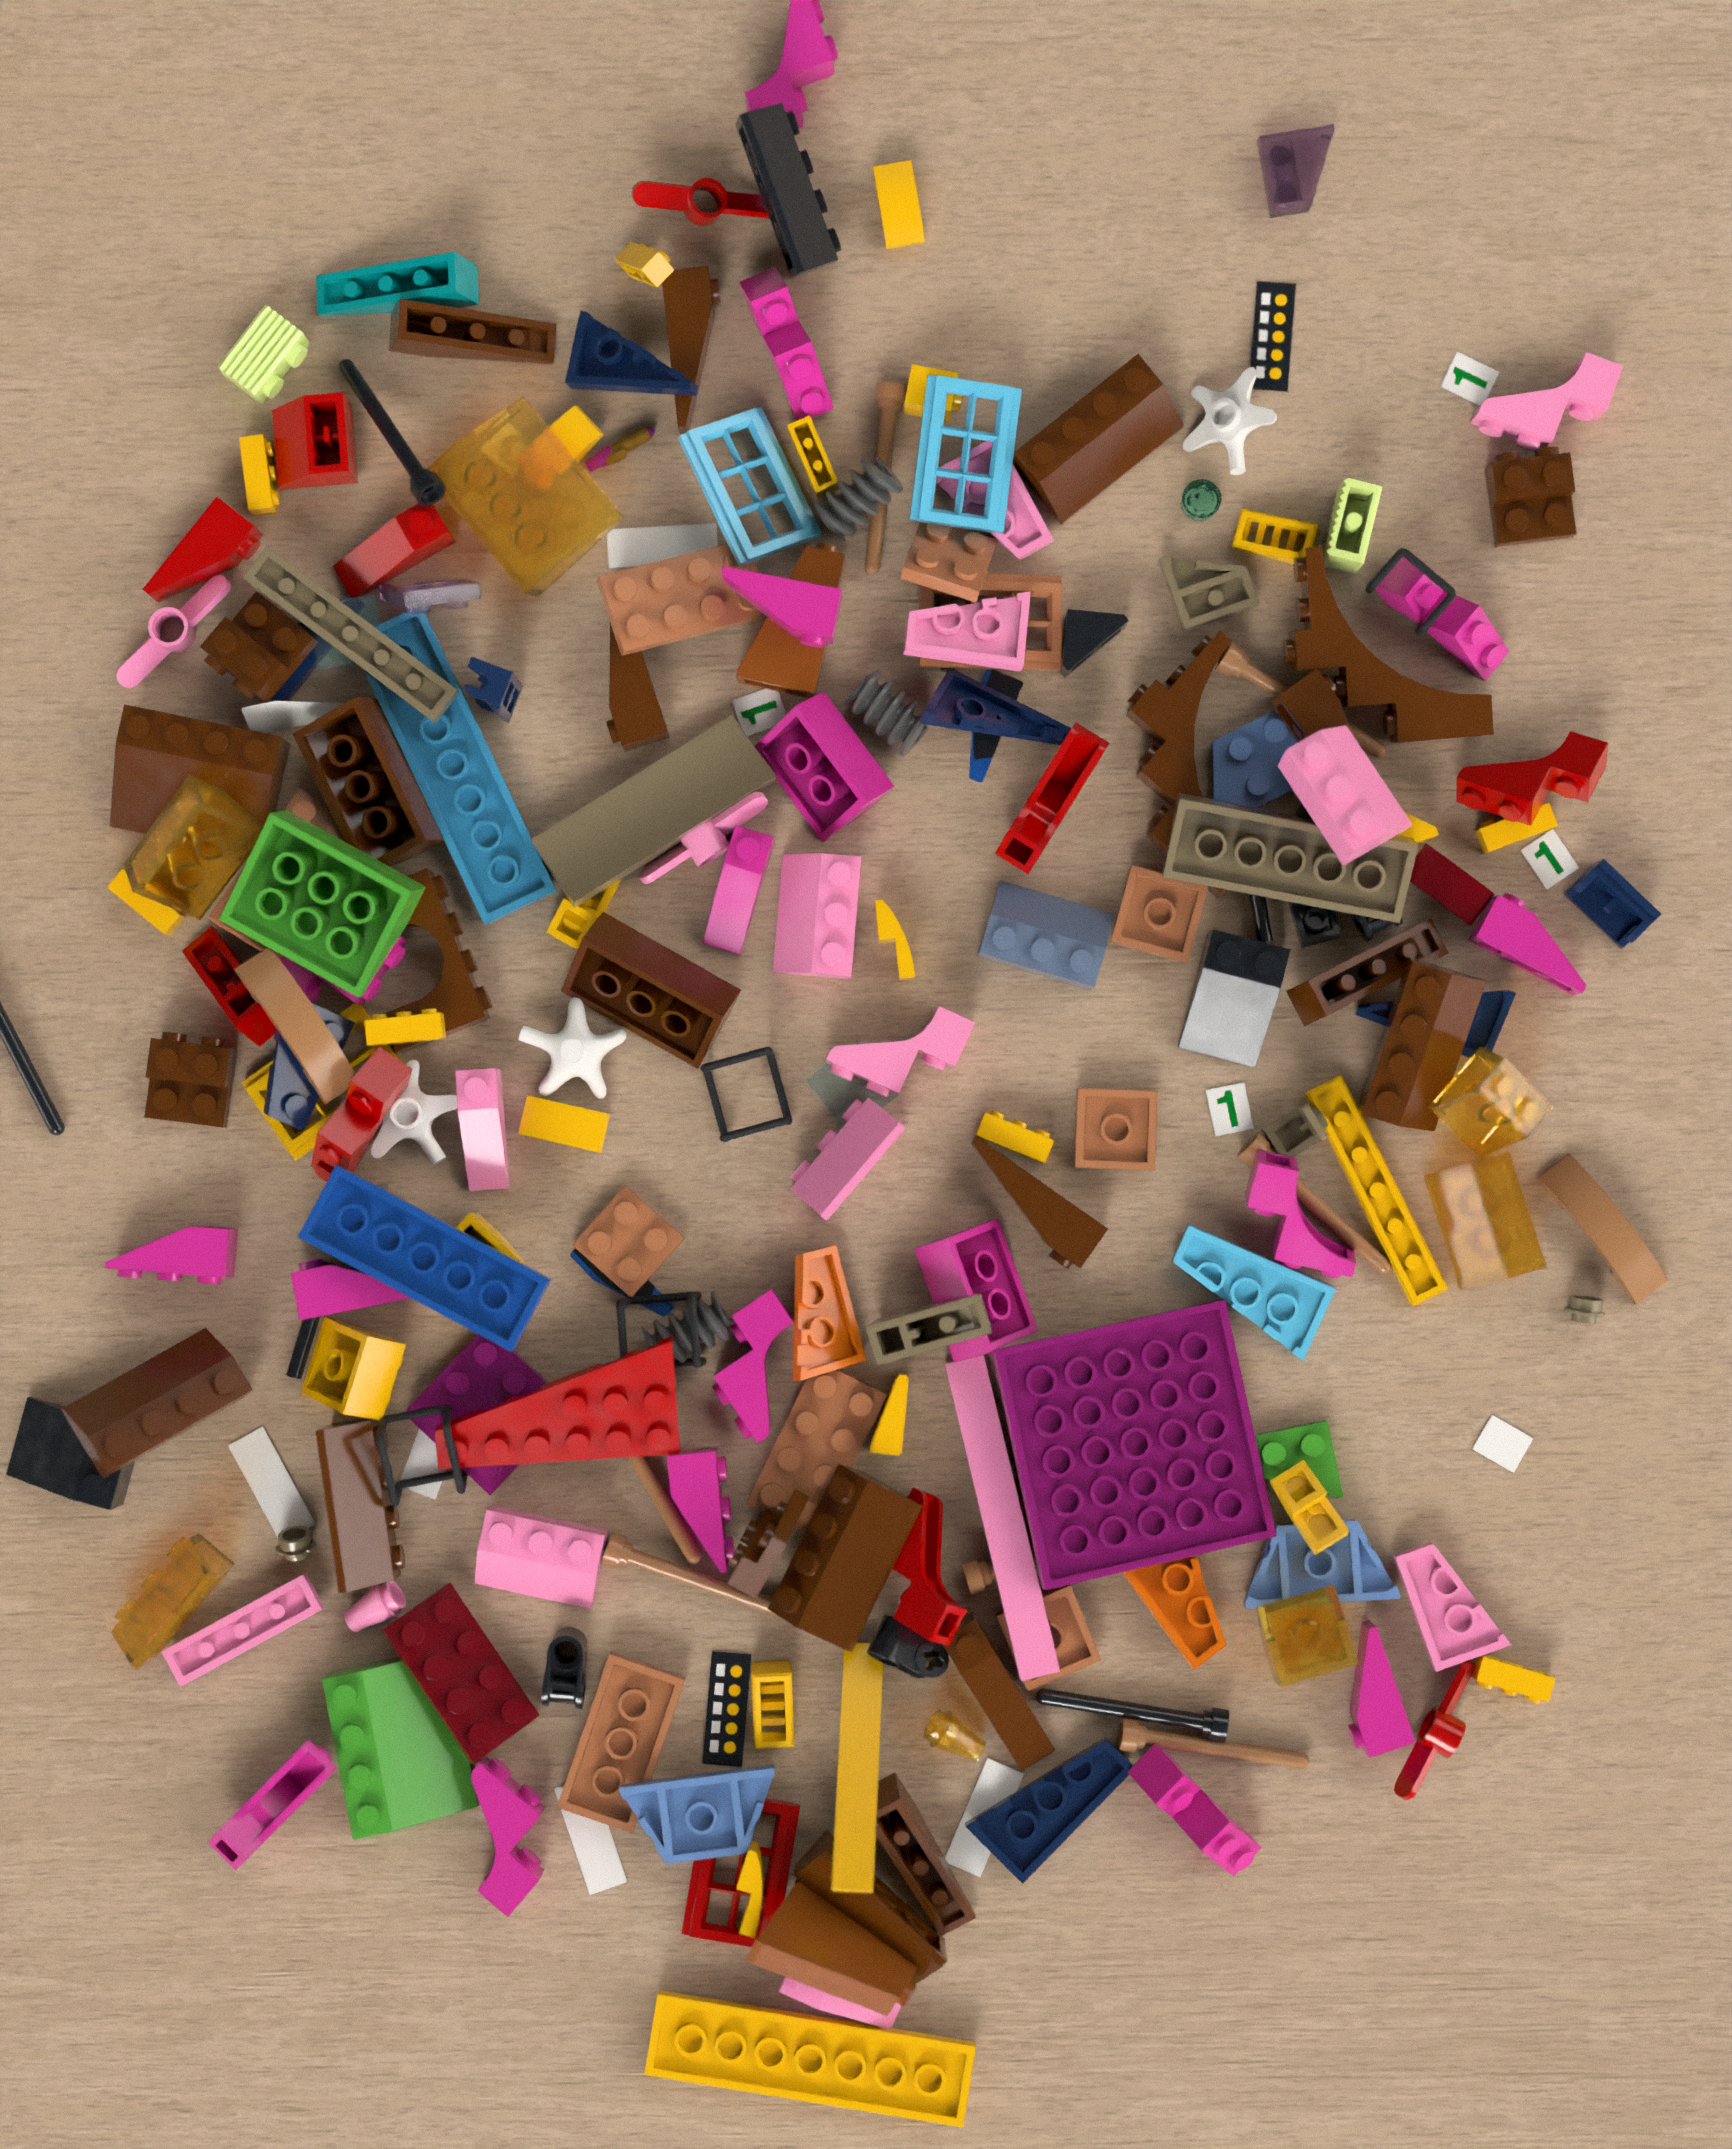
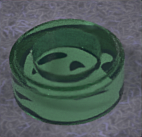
(1200, 500)

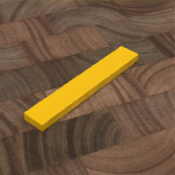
(1377, 1191)
(857, 1772)

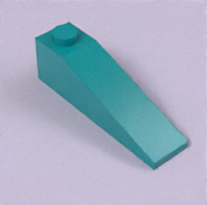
(376, 289)

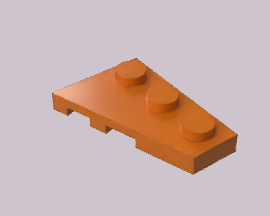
(824, 1316)
(1181, 1606)

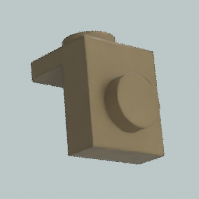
(1296, 1130)

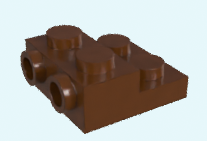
(1531, 497)
(258, 648)
(190, 1080)
(764, 1545)

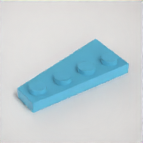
(1272, 1296)

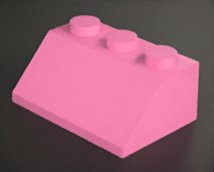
(1343, 792)
(817, 915)
(845, 1157)
(540, 1555)

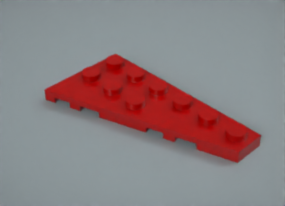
(587, 1415)

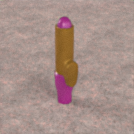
(618, 450)

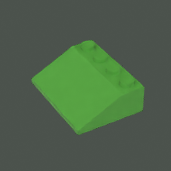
(321, 902)
(393, 1750)

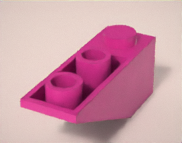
(190, 1251)
(697, 1492)

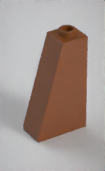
(775, 656)
(832, 1953)

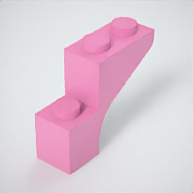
(1535, 416)
(888, 1063)

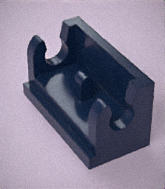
(498, 689)
(1612, 903)

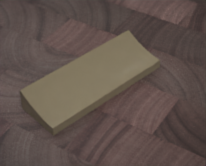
(652, 811)
(1284, 859)

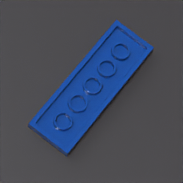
(424, 1258)

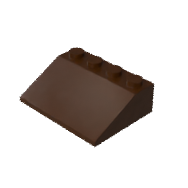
(162, 749)

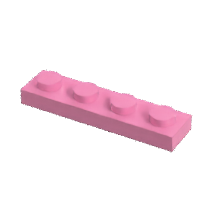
(243, 1629)

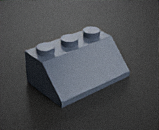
(1046, 935)

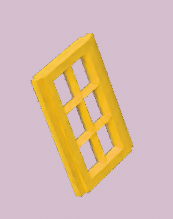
(304, 1141)

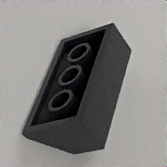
(787, 190)

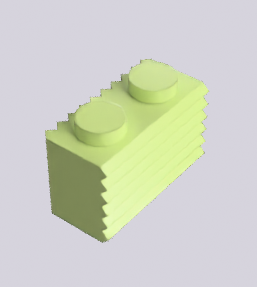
(264, 355)
(1351, 525)

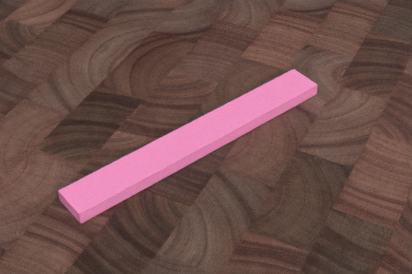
(1002, 1518)

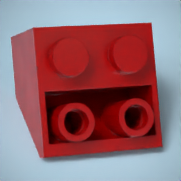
(315, 442)

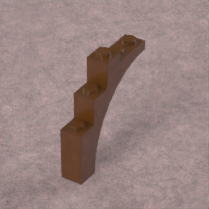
(1363, 679)
(1170, 721)

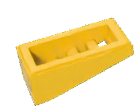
(1295, 527)
(890, 1428)
(772, 1678)

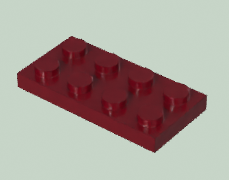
(460, 1673)

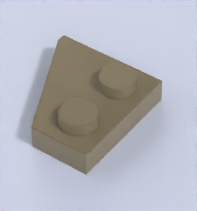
(1207, 590)

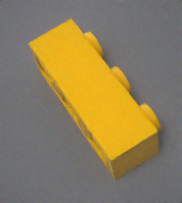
(644, 263)
(812, 456)
(259, 474)
(1503, 833)
(159, 915)
(405, 1028)
(1015, 1136)
(1513, 1678)

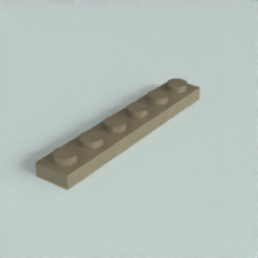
(351, 634)

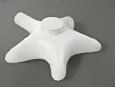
(1229, 419)
(574, 1051)
(412, 1119)

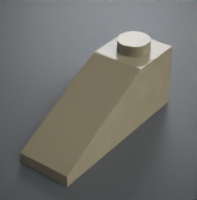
(928, 1328)

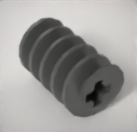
(858, 497)
(888, 711)
(710, 1320)

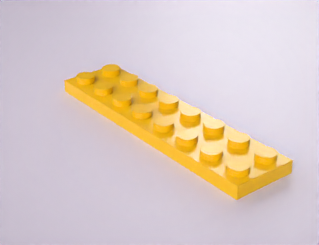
(810, 2058)

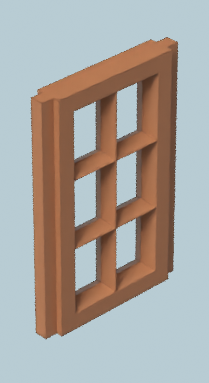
(1010, 585)

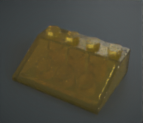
(525, 496)

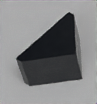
(1086, 634)

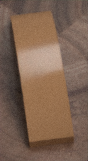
(297, 1023)
(1604, 1227)

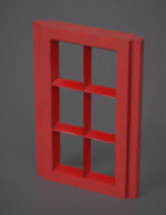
(774, 1889)

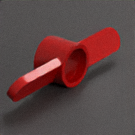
(680, 198)
(1437, 1734)

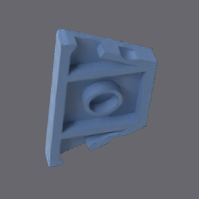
(1248, 762)
(1292, 1568)
(701, 1812)

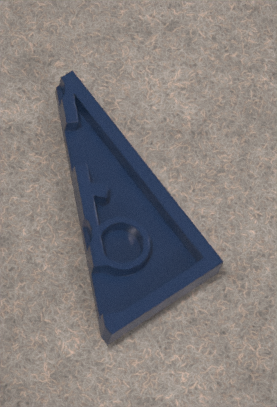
(611, 363)

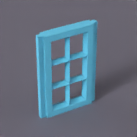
(929, 451)
(719, 500)

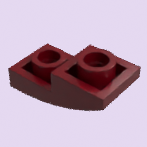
(1449, 885)

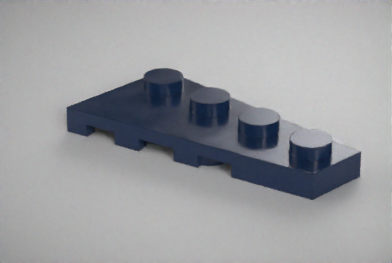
(1048, 1810)

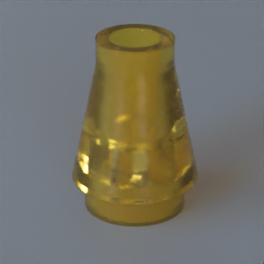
(953, 1736)

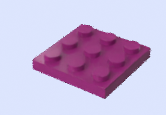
(476, 1380)

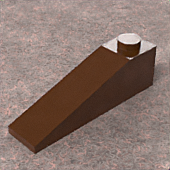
(689, 321)
(469, 334)
(633, 701)
(1310, 706)
(1365, 972)
(1054, 1218)
(998, 1693)
(918, 1857)

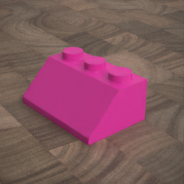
(823, 766)
(974, 1264)

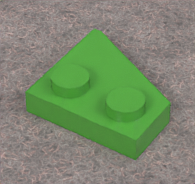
(1306, 1442)

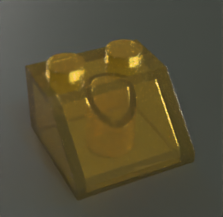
(1490, 1104)
(1305, 1636)

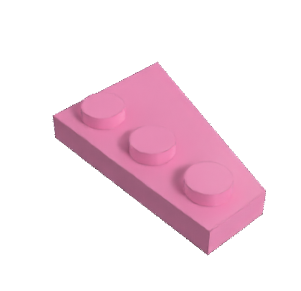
(1023, 525)
(973, 634)
(1446, 1612)

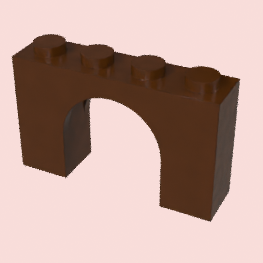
(457, 991)

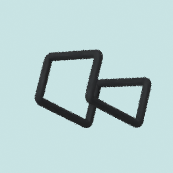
(1403, 552)
(725, 1136)
(696, 1360)
(457, 1474)

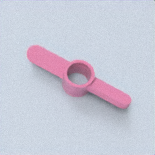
(154, 650)
(707, 839)

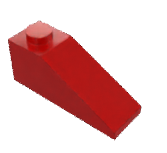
(210, 547)
(394, 549)
(215, 965)

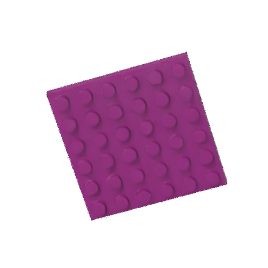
(1133, 1444)

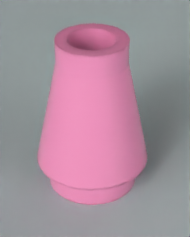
(376, 1606)

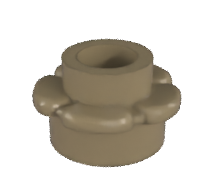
(1585, 1308)
(295, 1543)

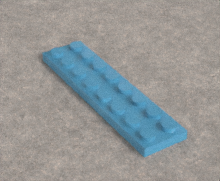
(463, 785)

